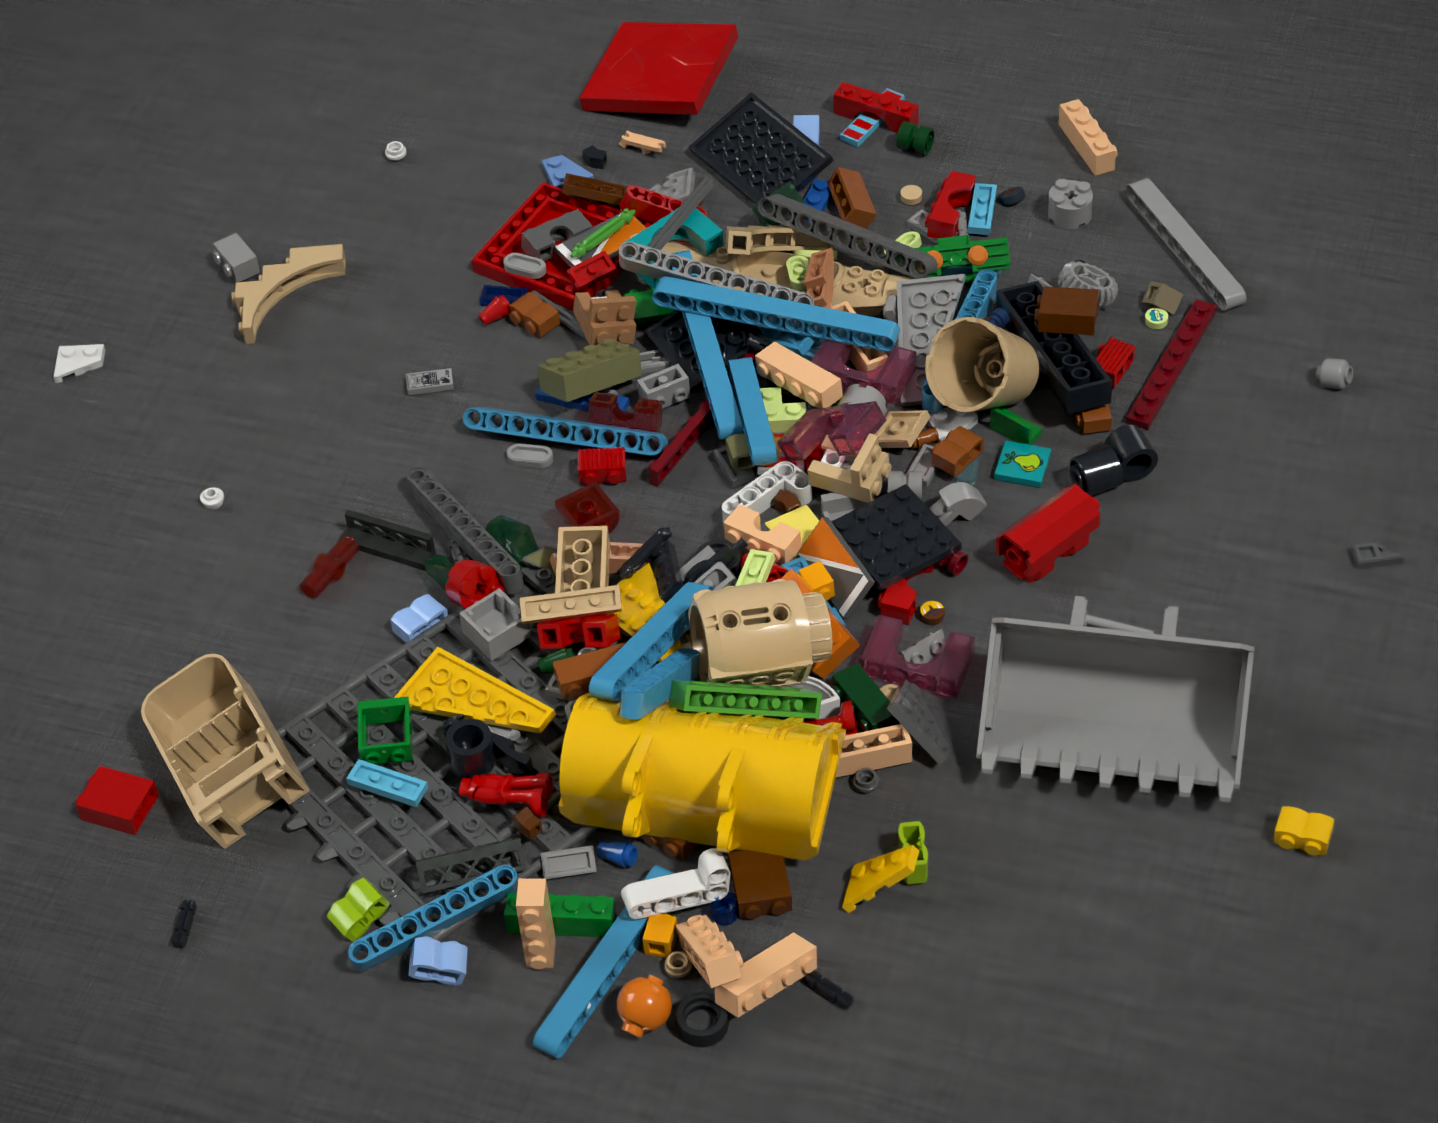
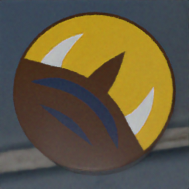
(932, 612)

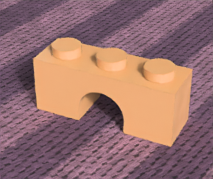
(781, 540)

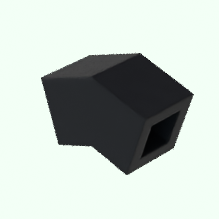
(594, 157)

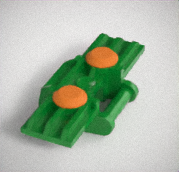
(959, 251)

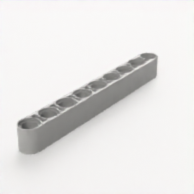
(1186, 244)
(706, 272)

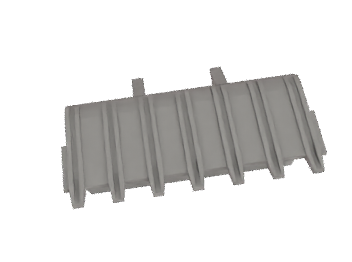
(1115, 703)

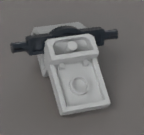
(713, 567)

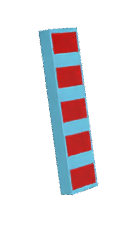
(865, 124)

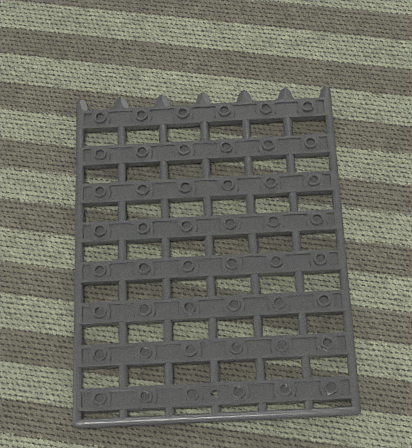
(453, 811)

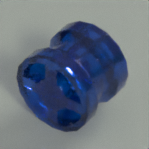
(722, 915)

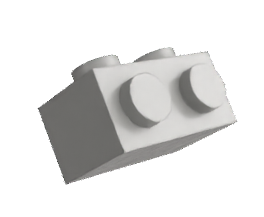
(235, 258)
(666, 385)

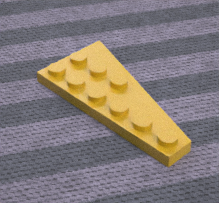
(640, 604)
(454, 687)

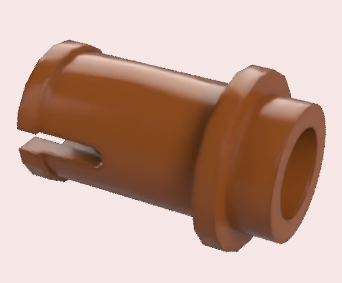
(925, 437)

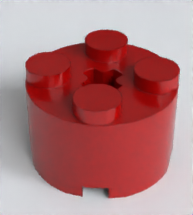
(471, 582)

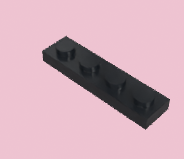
(666, 570)

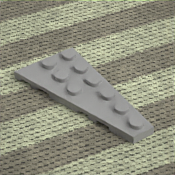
(922, 311)

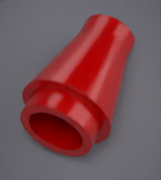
(495, 310)

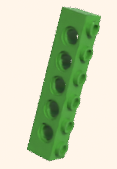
(745, 699)

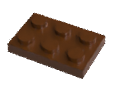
(593, 190)

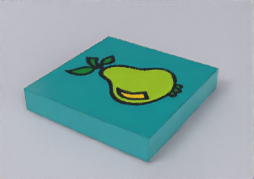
(1022, 464)

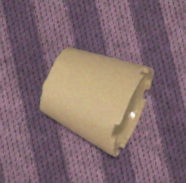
(980, 366)

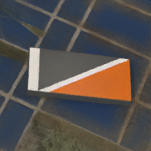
(610, 245)
(842, 564)

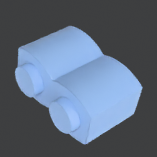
(418, 617)
(438, 960)

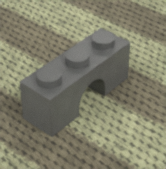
(540, 241)

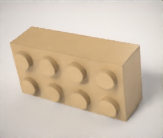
(582, 558)

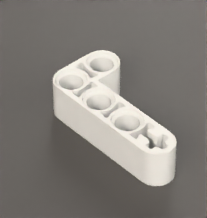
(761, 492)
(679, 889)

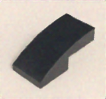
(511, 759)

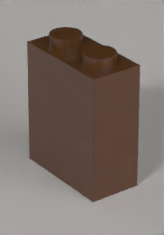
(1067, 310)
(759, 883)

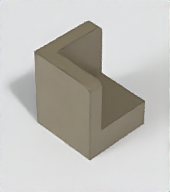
(1163, 297)

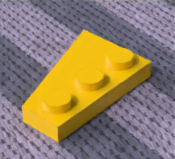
(878, 872)

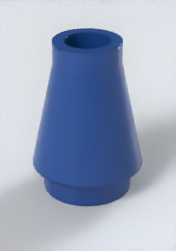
(620, 853)

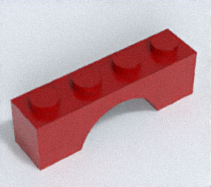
(851, 99)
(955, 192)
(900, 599)

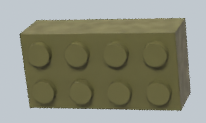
(589, 370)

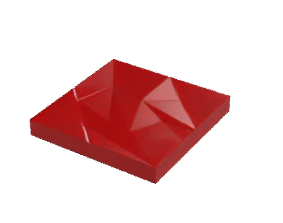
(659, 68)
(543, 205)

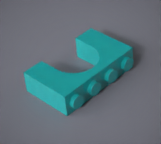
(696, 230)

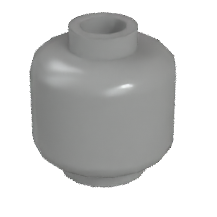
(1334, 373)

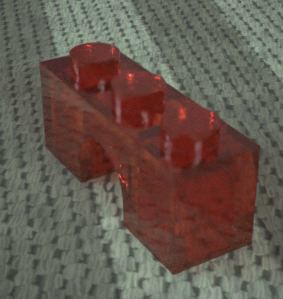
(605, 411)

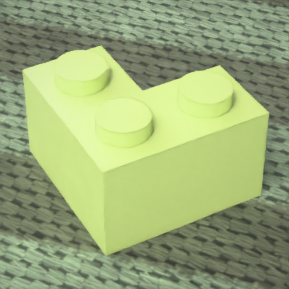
(781, 416)

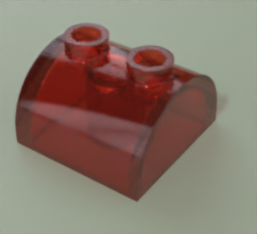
(589, 508)

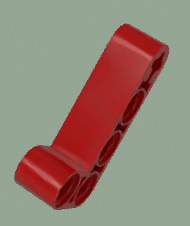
(650, 204)

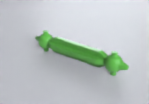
(603, 233)

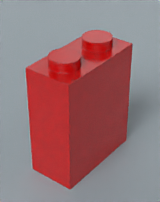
(117, 800)

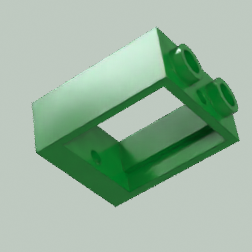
(371, 713)

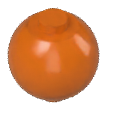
(643, 1005)

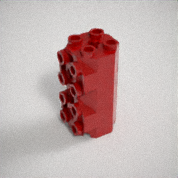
(1050, 531)

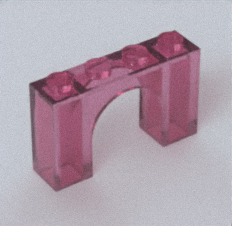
(888, 379)
(844, 424)
(941, 675)

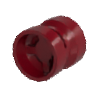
(954, 562)

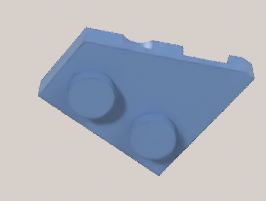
(557, 168)

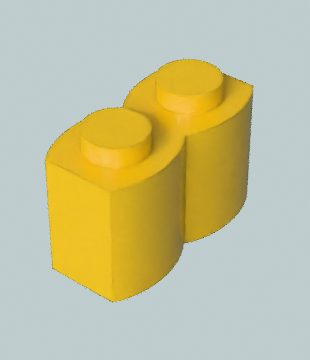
(1303, 830)

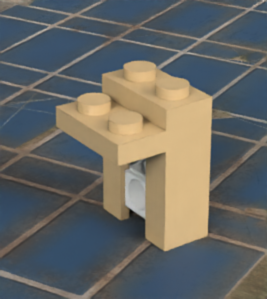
(851, 475)

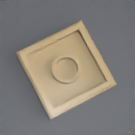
(902, 428)

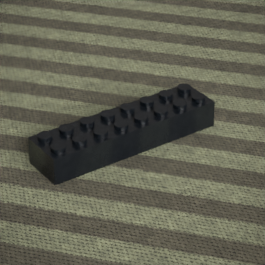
(1063, 358)

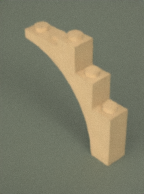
(771, 238)
(278, 280)

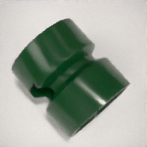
(911, 137)

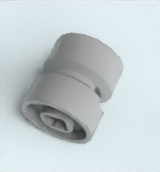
(912, 479)

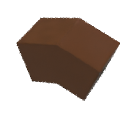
(786, 501)
(527, 823)

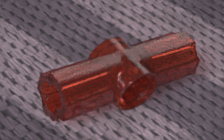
(329, 567)

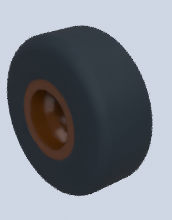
(1012, 196)

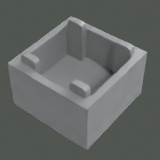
(494, 624)

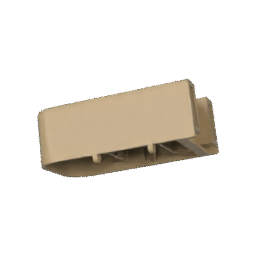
(220, 746)

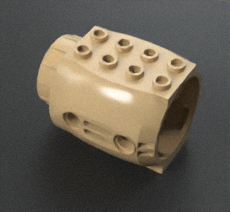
(759, 633)

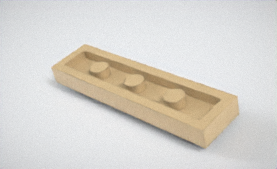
(571, 604)

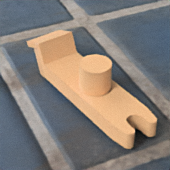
(646, 143)

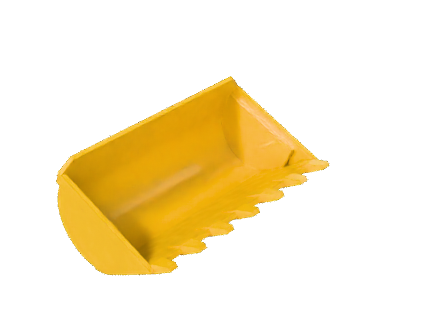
(700, 776)

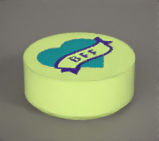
(1156, 318)

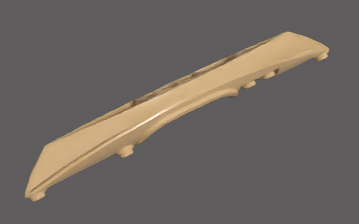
(861, 288)

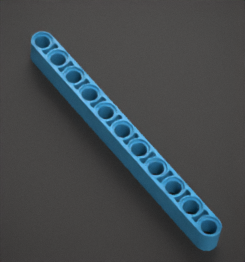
(776, 313)
(712, 370)

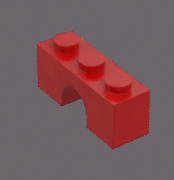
(593, 630)

